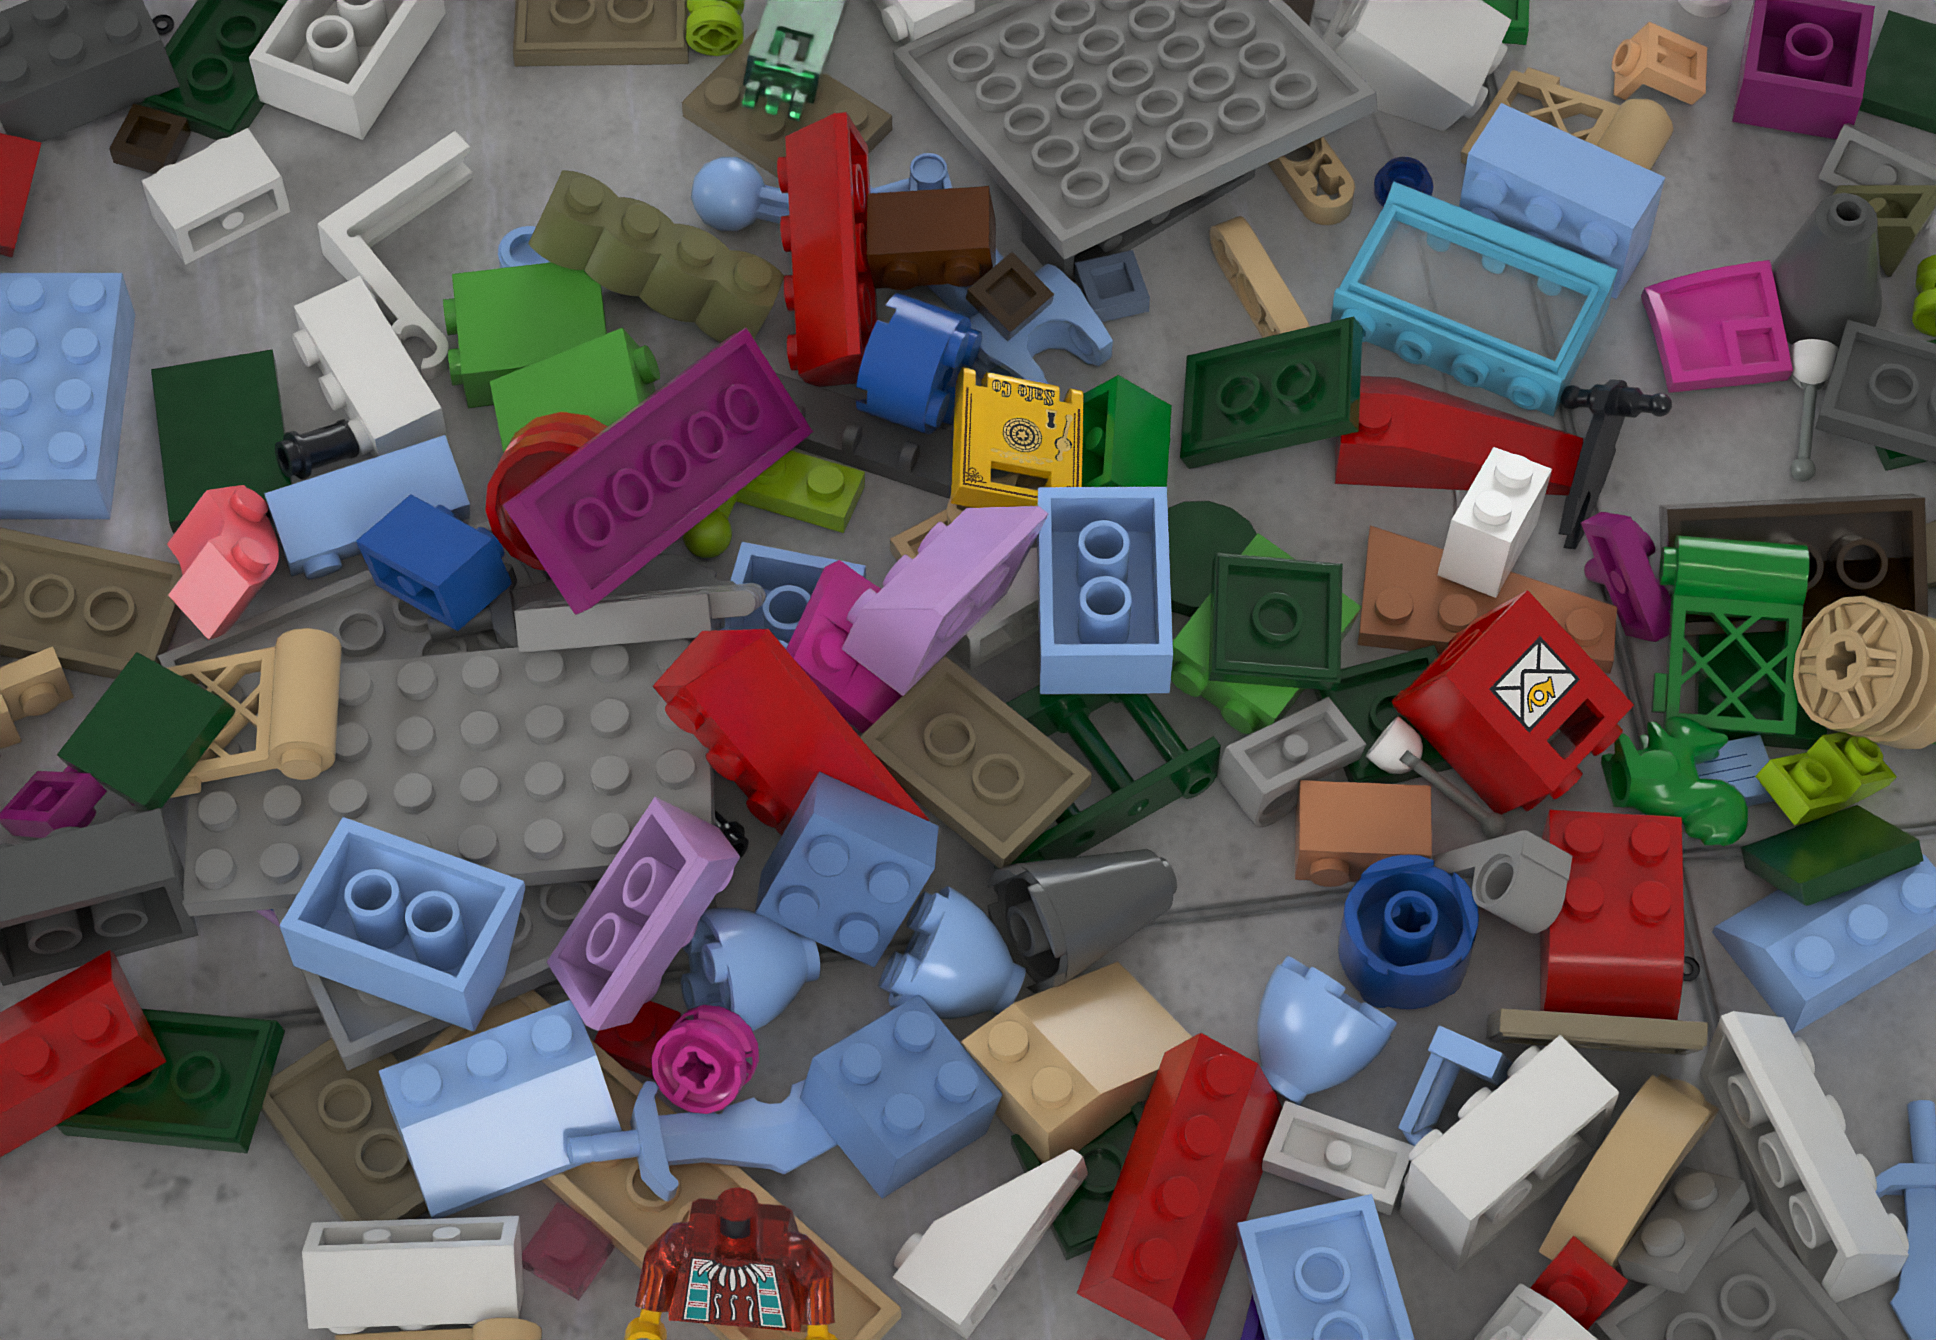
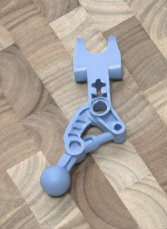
(733, 195)

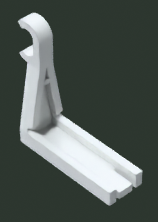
(378, 213)

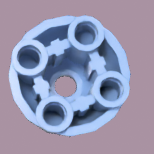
(953, 960)
(747, 965)
(1315, 1032)

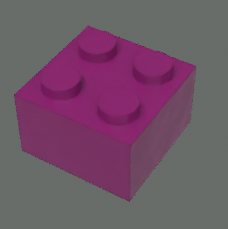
(1804, 65)

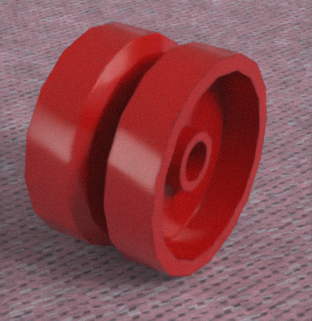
(527, 457)

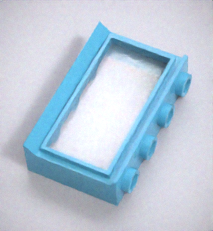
(1475, 298)

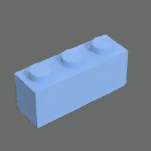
(328, 513)

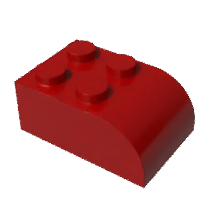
(1621, 917)

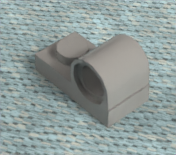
(1268, 764)
(1513, 877)

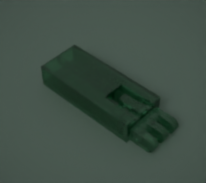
(781, 76)

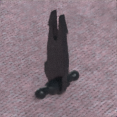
(1609, 407)

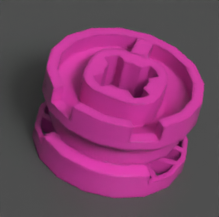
(716, 1040)

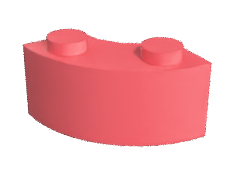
(224, 557)

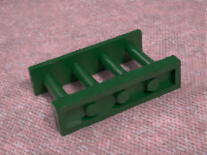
(1184, 773)

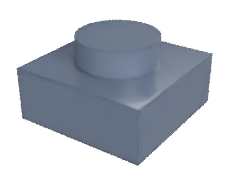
(1113, 285)

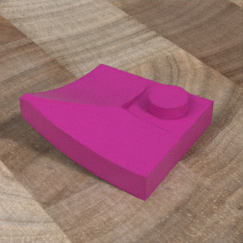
(1719, 328)
(819, 652)

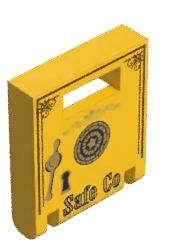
(1013, 429)

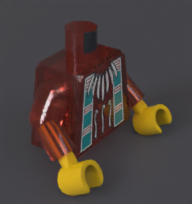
(735, 1268)

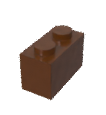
(930, 237)

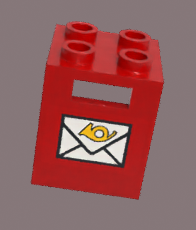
(1501, 698)

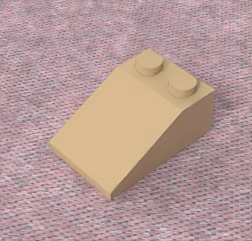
(1074, 1057)

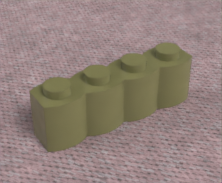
(646, 255)

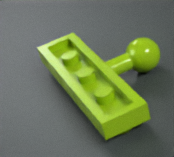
(791, 487)

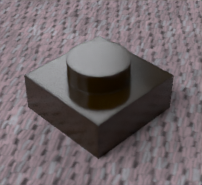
(149, 139)
(1009, 296)

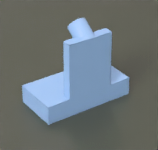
(1448, 1055)

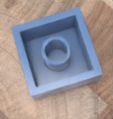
(847, 869)
(900, 1095)

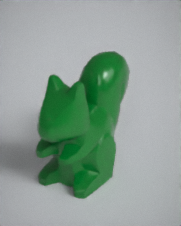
(1666, 782)

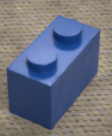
(435, 561)

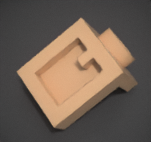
(1661, 62)

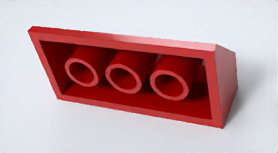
(828, 242)
(768, 724)
(70, 1049)
(1183, 1191)

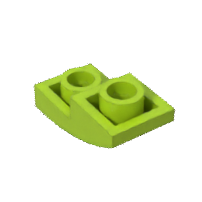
(1826, 777)

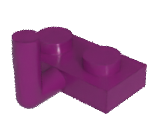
(1623, 566)
(52, 802)

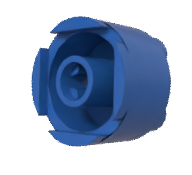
(915, 364)
(1407, 933)

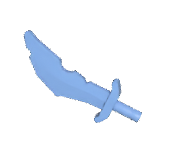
(742, 1135)
(1916, 1288)

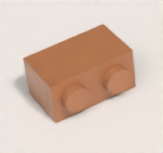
(1355, 824)

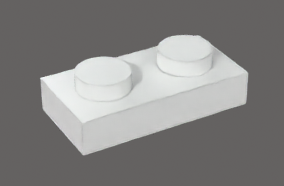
(1337, 1157)

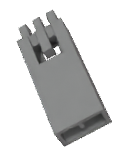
(634, 617)

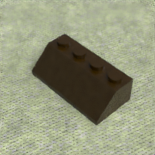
(1853, 542)

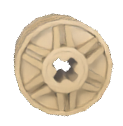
(1870, 672)

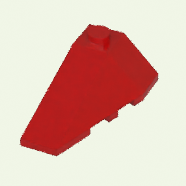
(1441, 441)

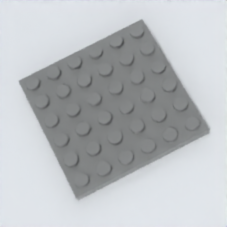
(1129, 104)

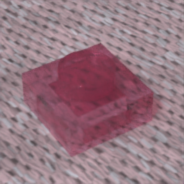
(567, 1251)

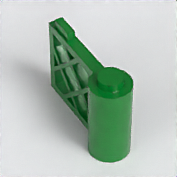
(1737, 582)

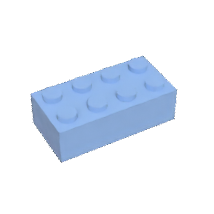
(62, 392)

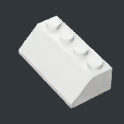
(1802, 1156)

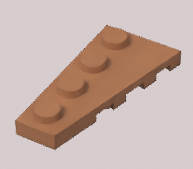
(1415, 608)

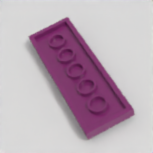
(658, 471)

